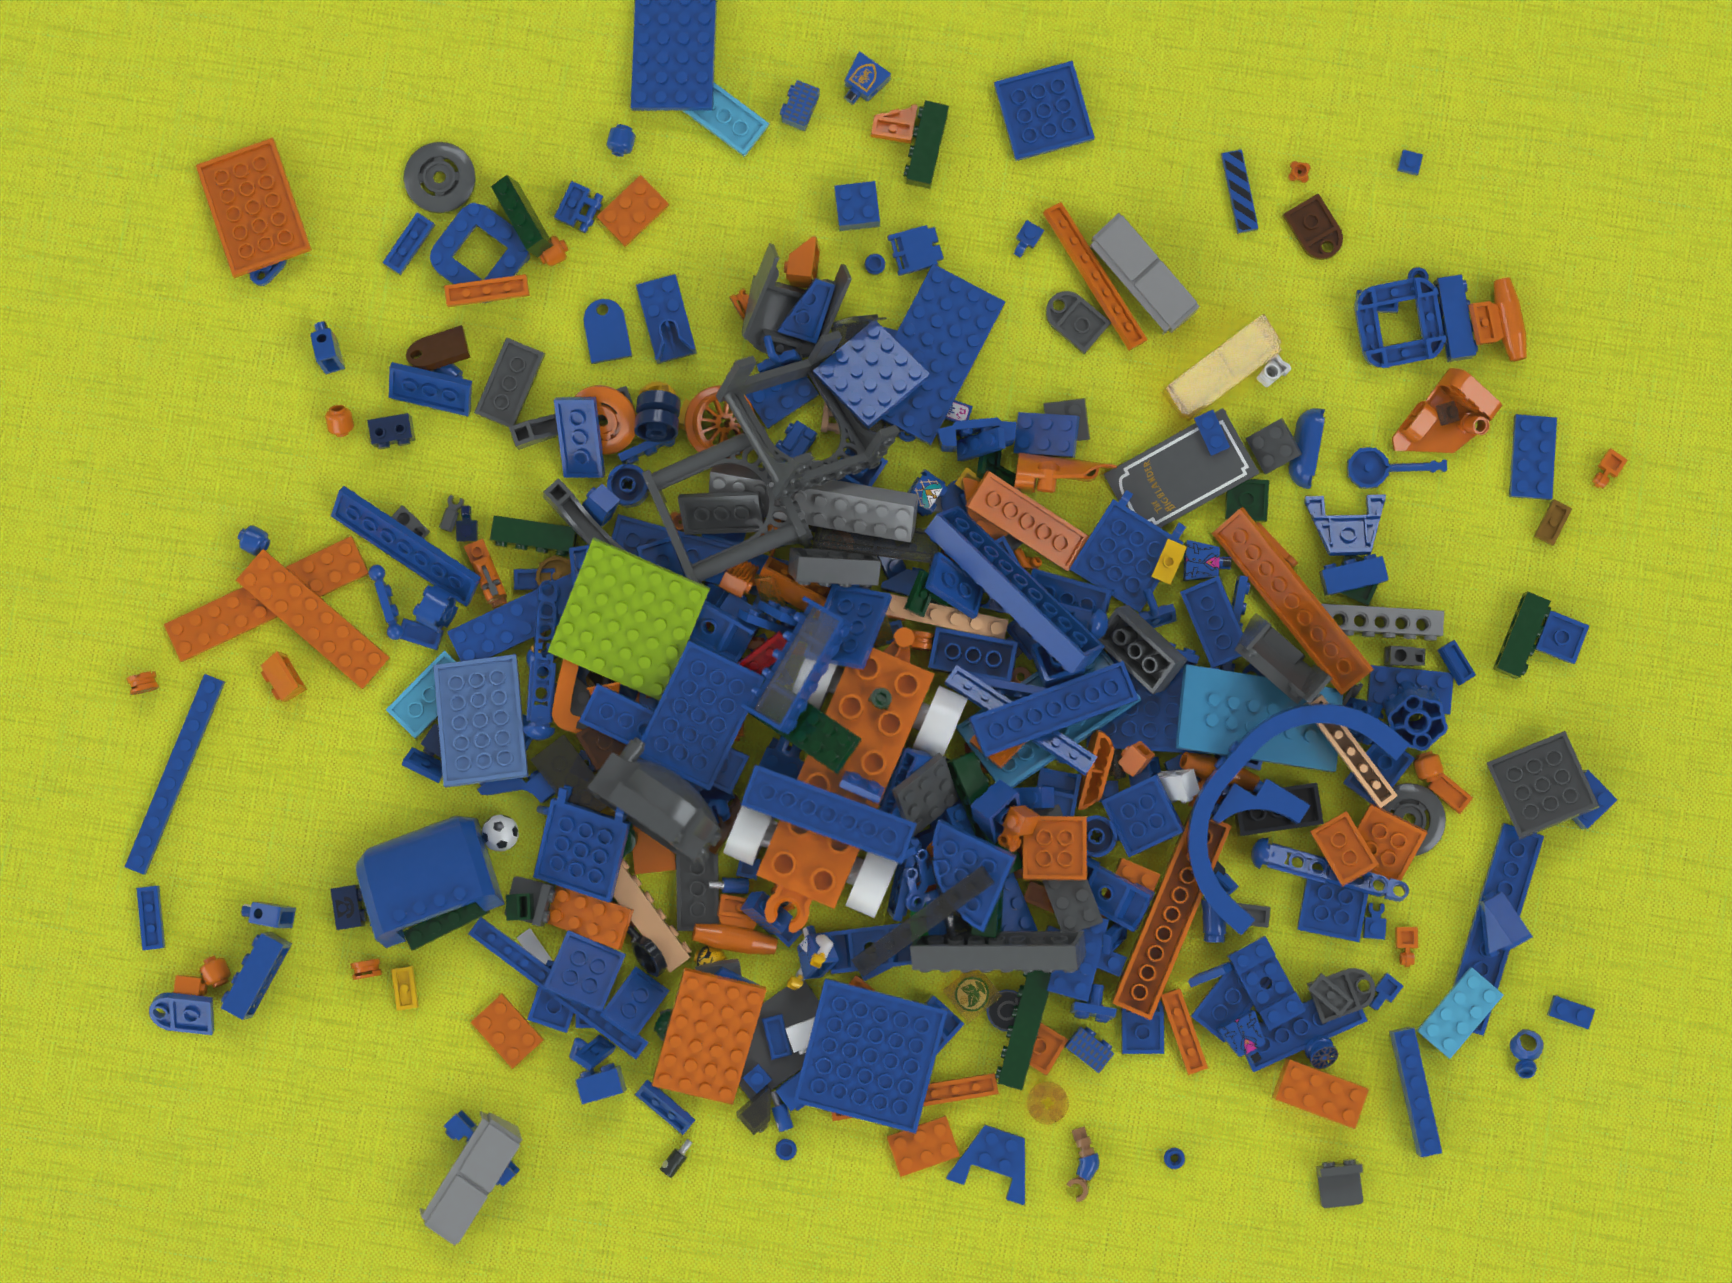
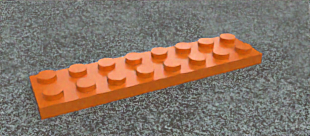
(312, 618)

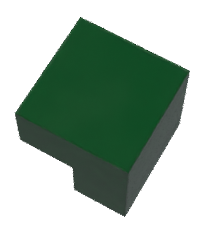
(520, 906)

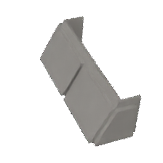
(1144, 274)
(472, 1177)

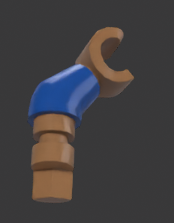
(1088, 1162)

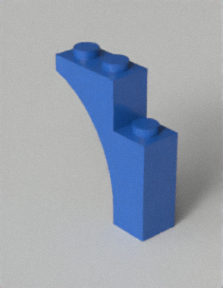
(1267, 797)

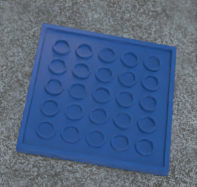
(870, 1055)

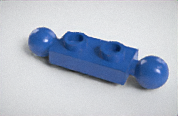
(384, 593)

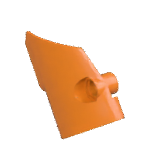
(1423, 429)
(1050, 469)

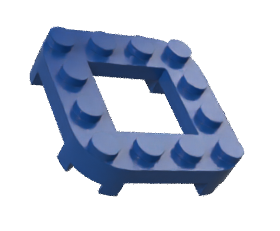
(459, 231)
(1429, 320)

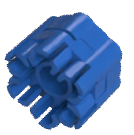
(1411, 700)

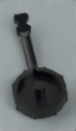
(647, 953)

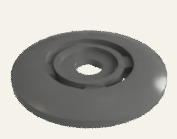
(451, 192)
(1415, 800)

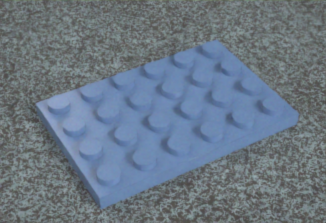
(480, 721)

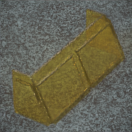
(1223, 368)

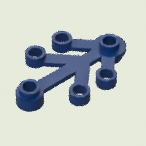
(926, 878)

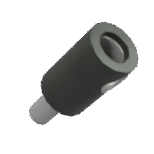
(675, 1159)

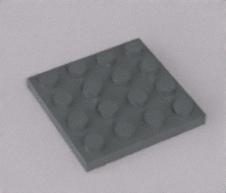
(1542, 785)

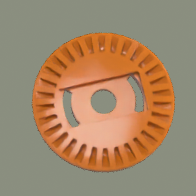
(621, 425)

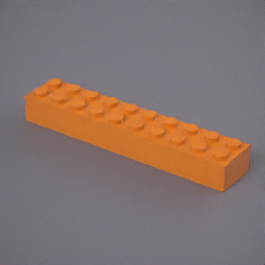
(1165, 926)

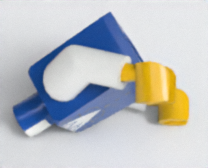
(815, 956)

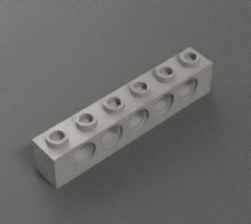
(1432, 618)

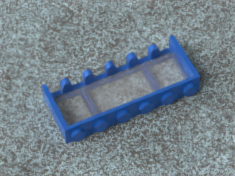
(798, 666)

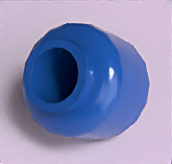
(621, 140)
(253, 540)

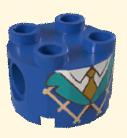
(929, 490)

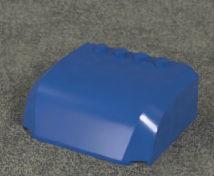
(426, 876)

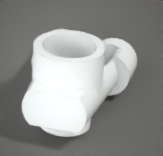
(1275, 368)

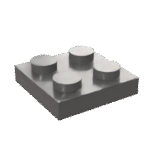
(1273, 446)

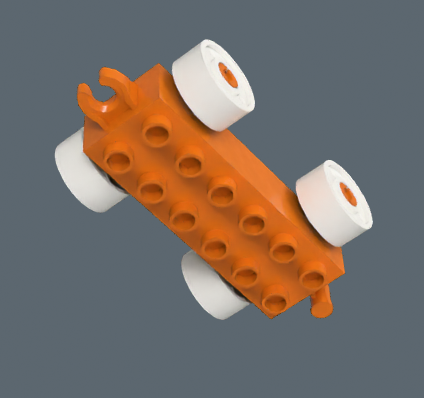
(817, 866)

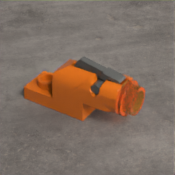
(484, 567)

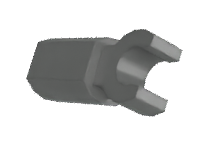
(450, 514)

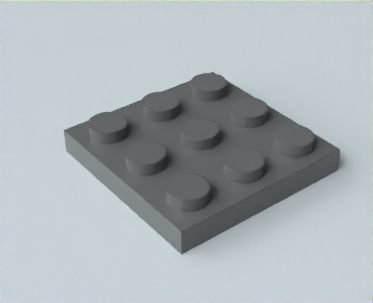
(926, 793)

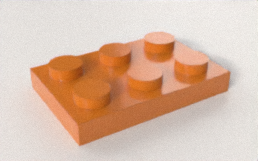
(632, 211)
(1344, 848)
(507, 1031)
(927, 1147)

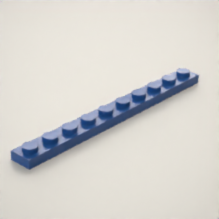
(174, 774)
(538, 973)

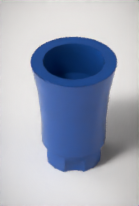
(1213, 924)

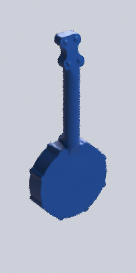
(1370, 467)

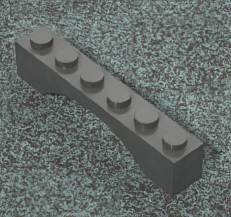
(545, 428)
(572, 511)

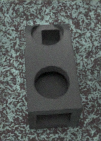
(407, 519)
(1404, 656)

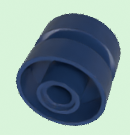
(657, 416)

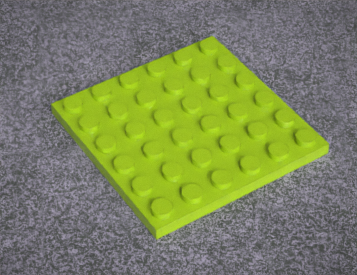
(628, 619)

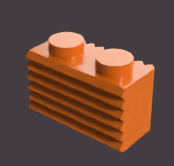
(739, 579)

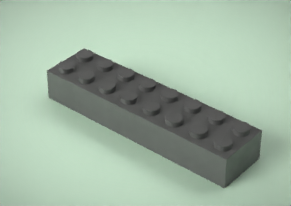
(1006, 952)

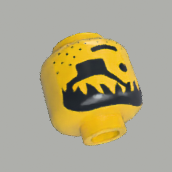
(708, 955)

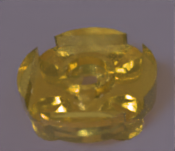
(1055, 1111)

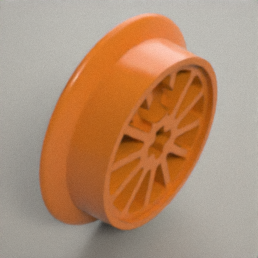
(694, 417)

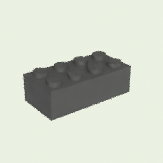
(833, 566)
(1142, 649)

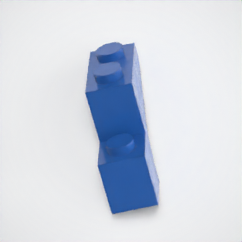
(536, 785)

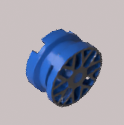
(1320, 1051)

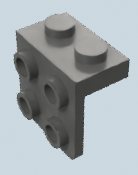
(543, 895)
(1340, 1183)

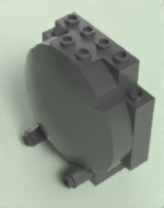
(658, 803)

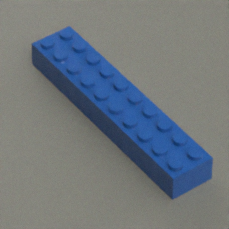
(1014, 589)

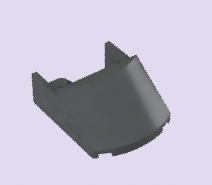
(772, 302)
(1280, 661)

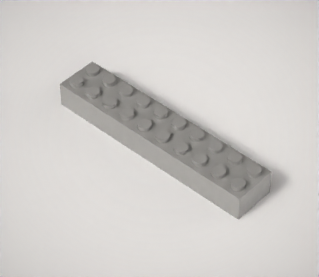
(832, 505)

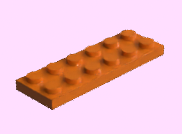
(1027, 521)

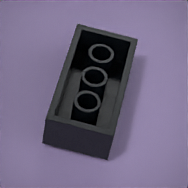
(1263, 821)

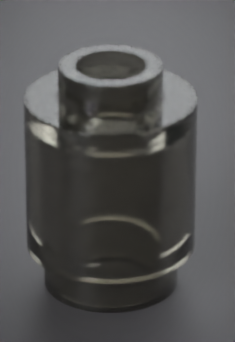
(1115, 768)

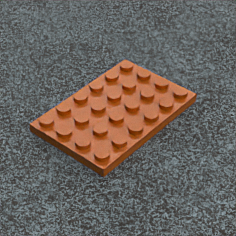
(253, 207)
(708, 1036)

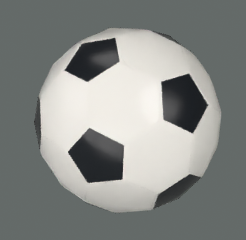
(500, 833)

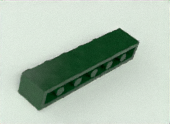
(970, 785)
(1025, 1030)

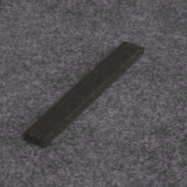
(923, 920)

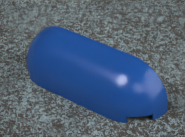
(1308, 438)

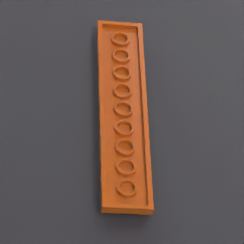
(1292, 601)
(242, 612)

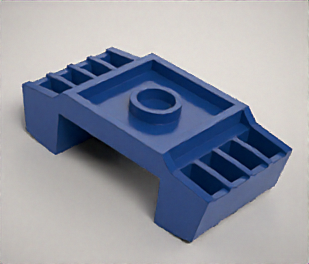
(965, 428)

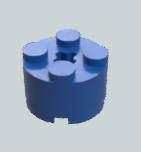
(628, 473)
(436, 608)
(1107, 837)

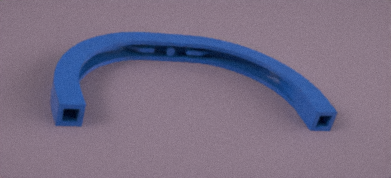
(1239, 755)

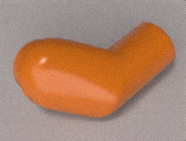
(1027, 562)

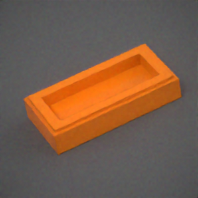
(1450, 793)

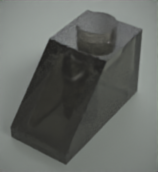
(756, 1111)

